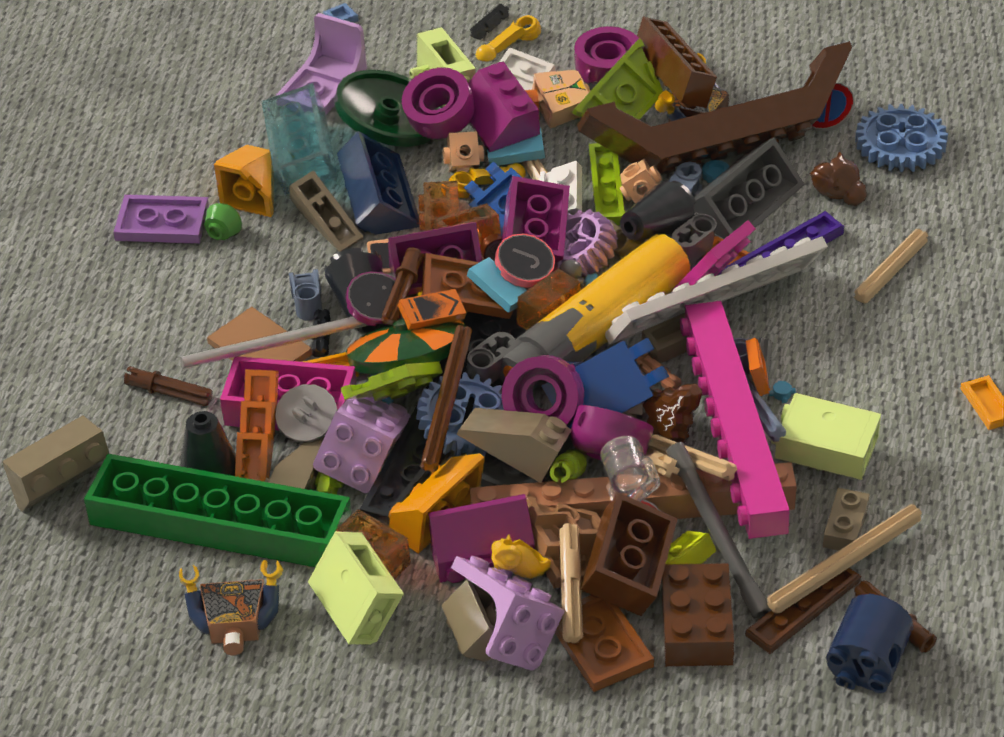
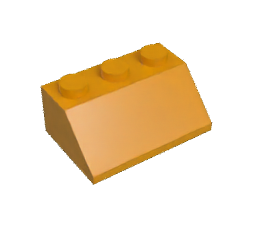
(443, 490)

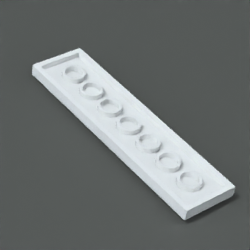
(712, 288)

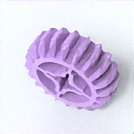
(589, 241)

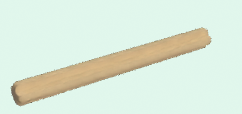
(844, 559)

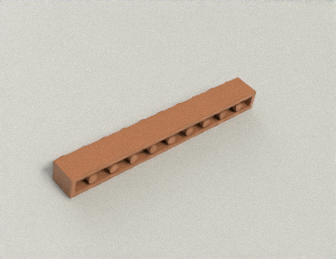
(670, 497)

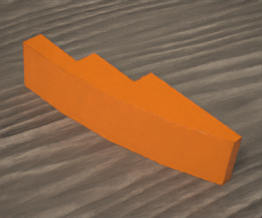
(257, 425)

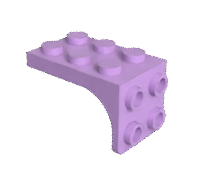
(334, 55)
(360, 441)
(523, 614)

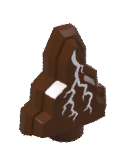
(672, 411)

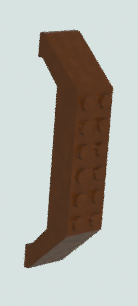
(720, 130)

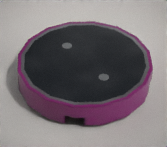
(368, 296)

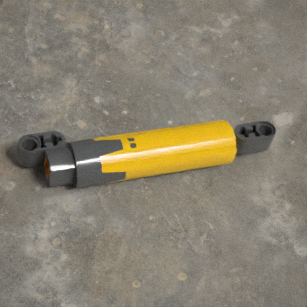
(581, 322)

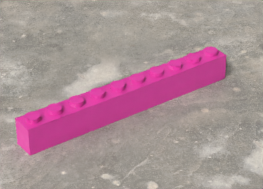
(735, 420)

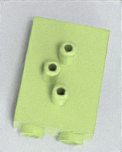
(438, 50)
(828, 435)
(355, 588)

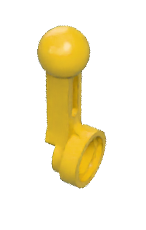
(489, 51)
(480, 177)

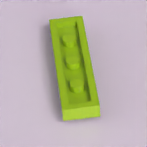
(606, 182)

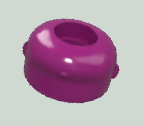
(600, 50)
(434, 89)
(519, 384)
(597, 426)

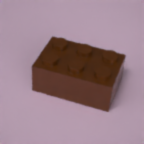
(629, 554)
(697, 615)

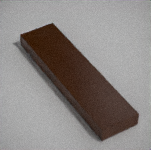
(776, 629)

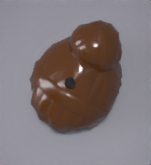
(839, 180)

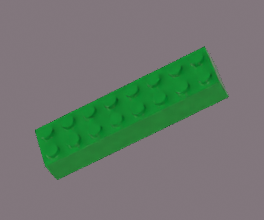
(214, 510)

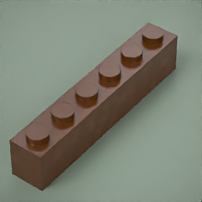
(676, 63)

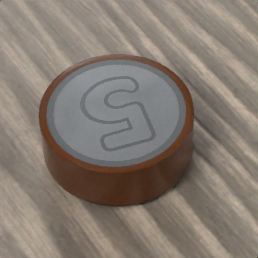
(489, 245)

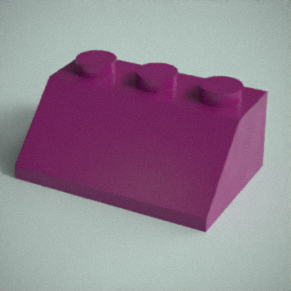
(502, 108)
(539, 211)
(452, 241)
(473, 529)

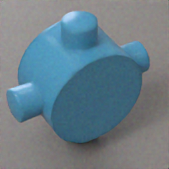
(782, 391)

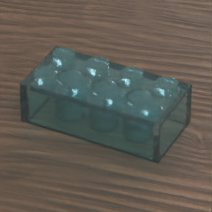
(298, 136)

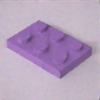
(161, 219)

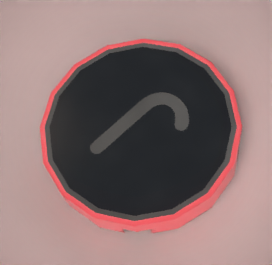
(524, 260)

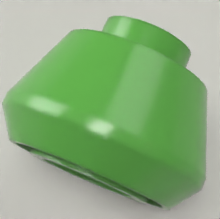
(222, 221)

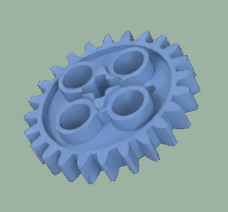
(901, 137)
(484, 396)

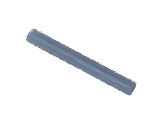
(769, 421)

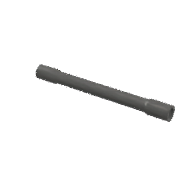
(748, 587)

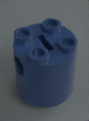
(869, 643)

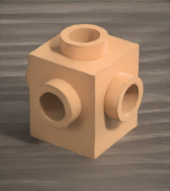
(463, 143)
(635, 175)

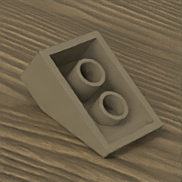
(517, 438)

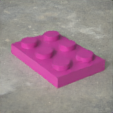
(720, 255)

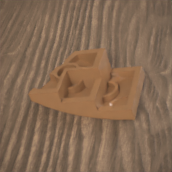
(546, 532)

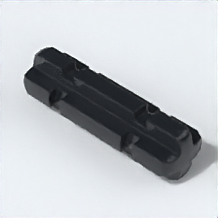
(489, 21)
(320, 344)

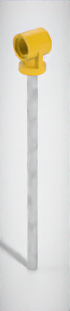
(271, 341)

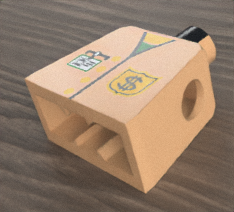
(559, 94)

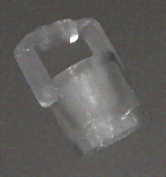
(629, 468)

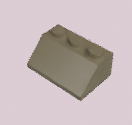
(55, 461)

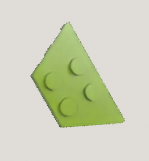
(627, 83)
(394, 382)

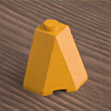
(247, 180)

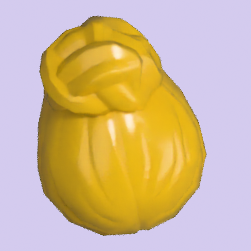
(518, 558)

